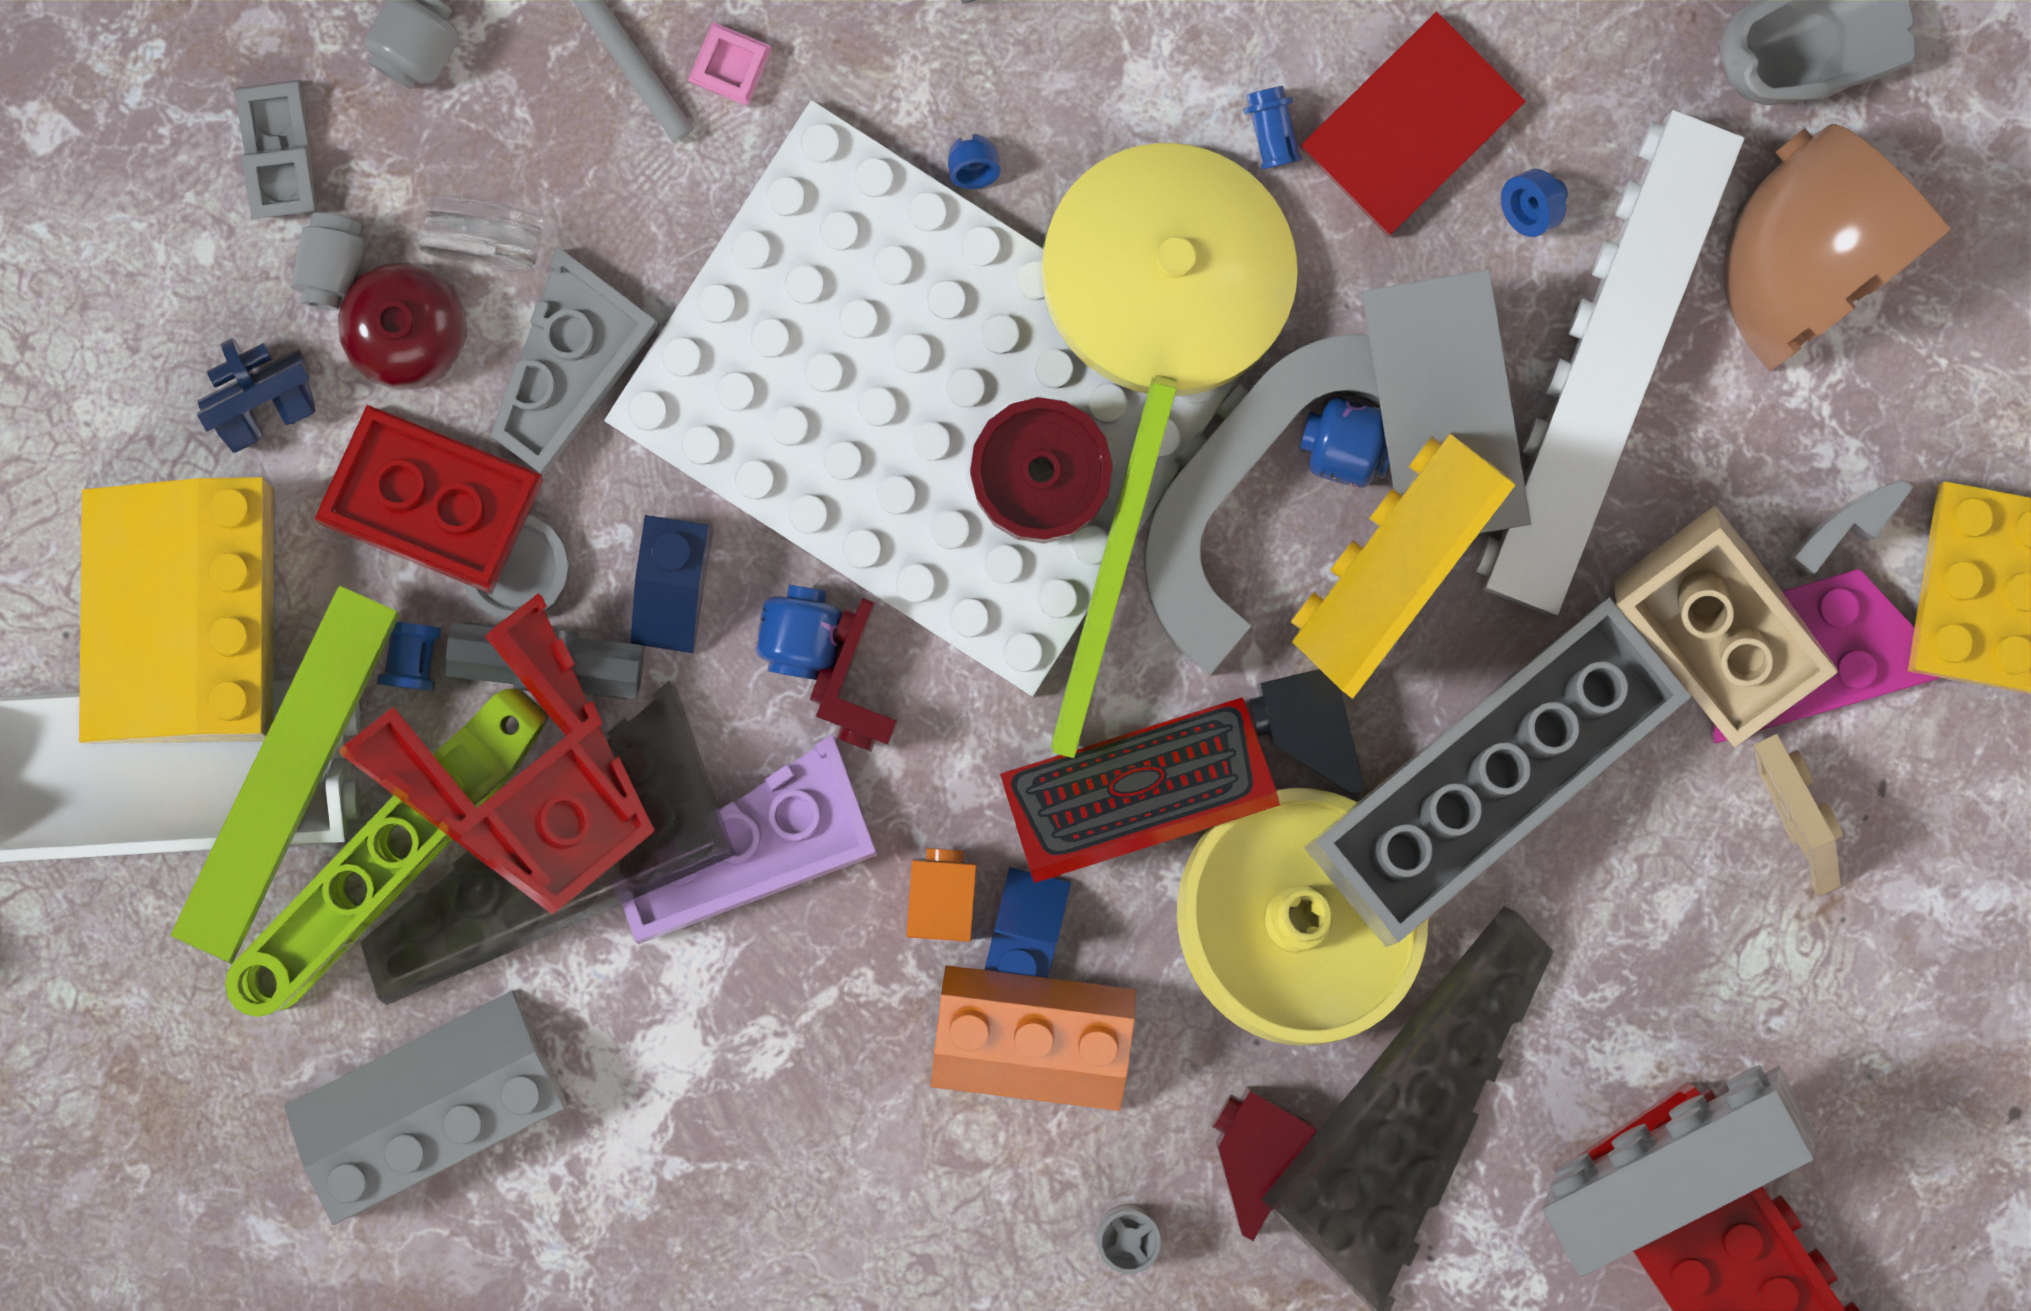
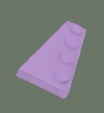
(782, 836)

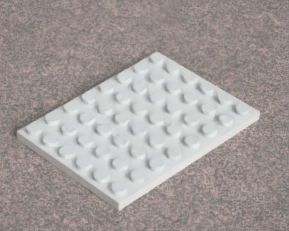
(848, 368)

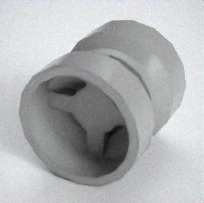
(1132, 1248)

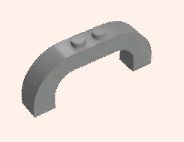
(1212, 467)

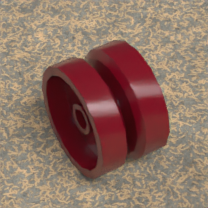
(1077, 456)

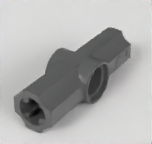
(600, 665)

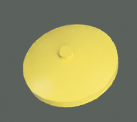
(1169, 268)
(1278, 937)

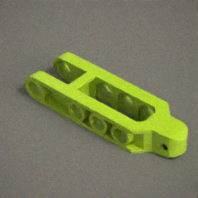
(323, 918)

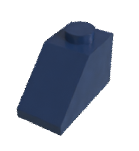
(670, 583)

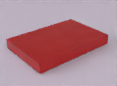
(1412, 124)
(429, 499)

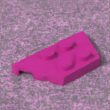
(1862, 638)

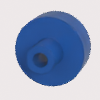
(1534, 202)

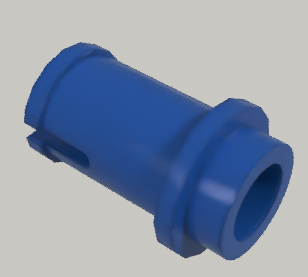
(1273, 126)

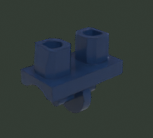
(231, 406)

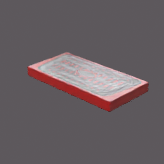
(1139, 790)

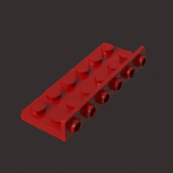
(1736, 1254)

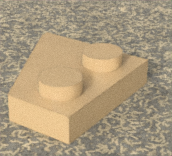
(1809, 825)

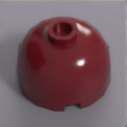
(402, 325)

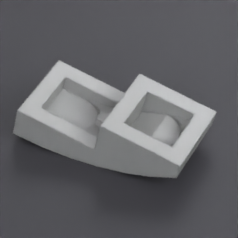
(276, 149)
(1861, 516)

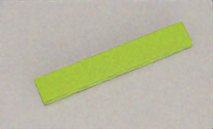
(1113, 565)
(285, 775)

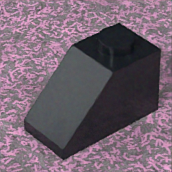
(1310, 725)

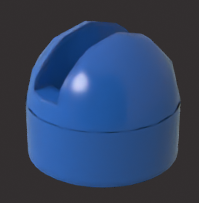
(973, 162)

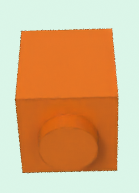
(941, 896)

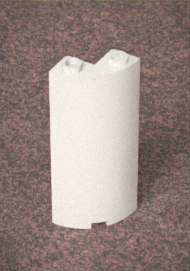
(136, 796)

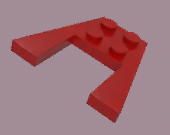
(558, 817)

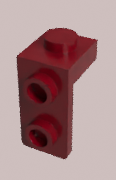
(857, 724)

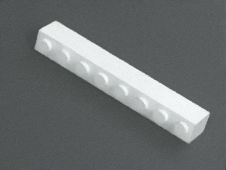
(1612, 359)

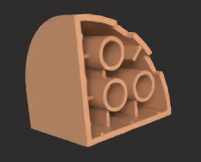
(1820, 237)

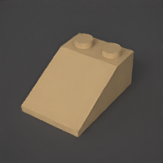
(1723, 626)

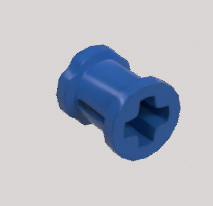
(410, 657)

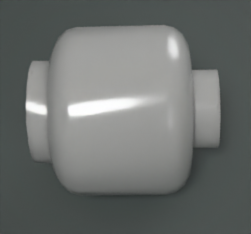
(412, 40)

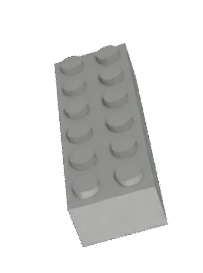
(1497, 772)

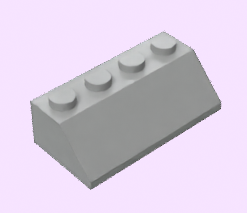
(423, 1107)

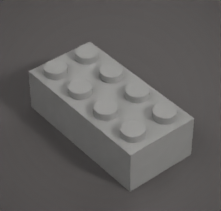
(1679, 1169)

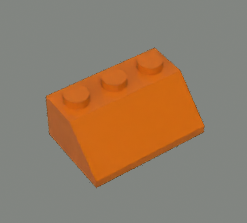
(1033, 1038)

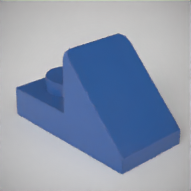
(1027, 925)

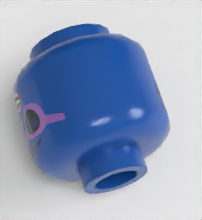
(1346, 443)
(798, 633)

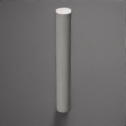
(636, 68)

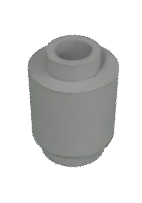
(327, 260)

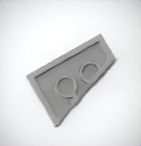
(571, 360)

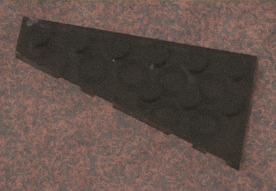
(483, 916)
(1403, 1127)

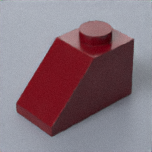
(1254, 1151)

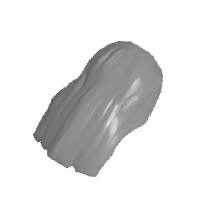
(1814, 47)

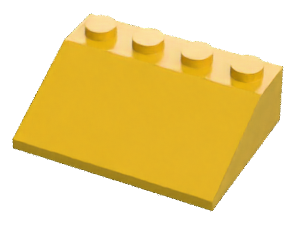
(1401, 563)
(177, 612)

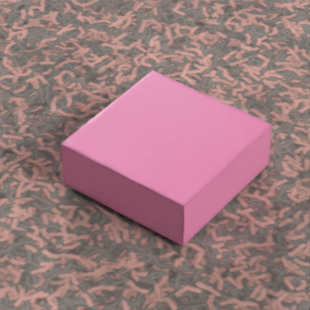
(730, 64)

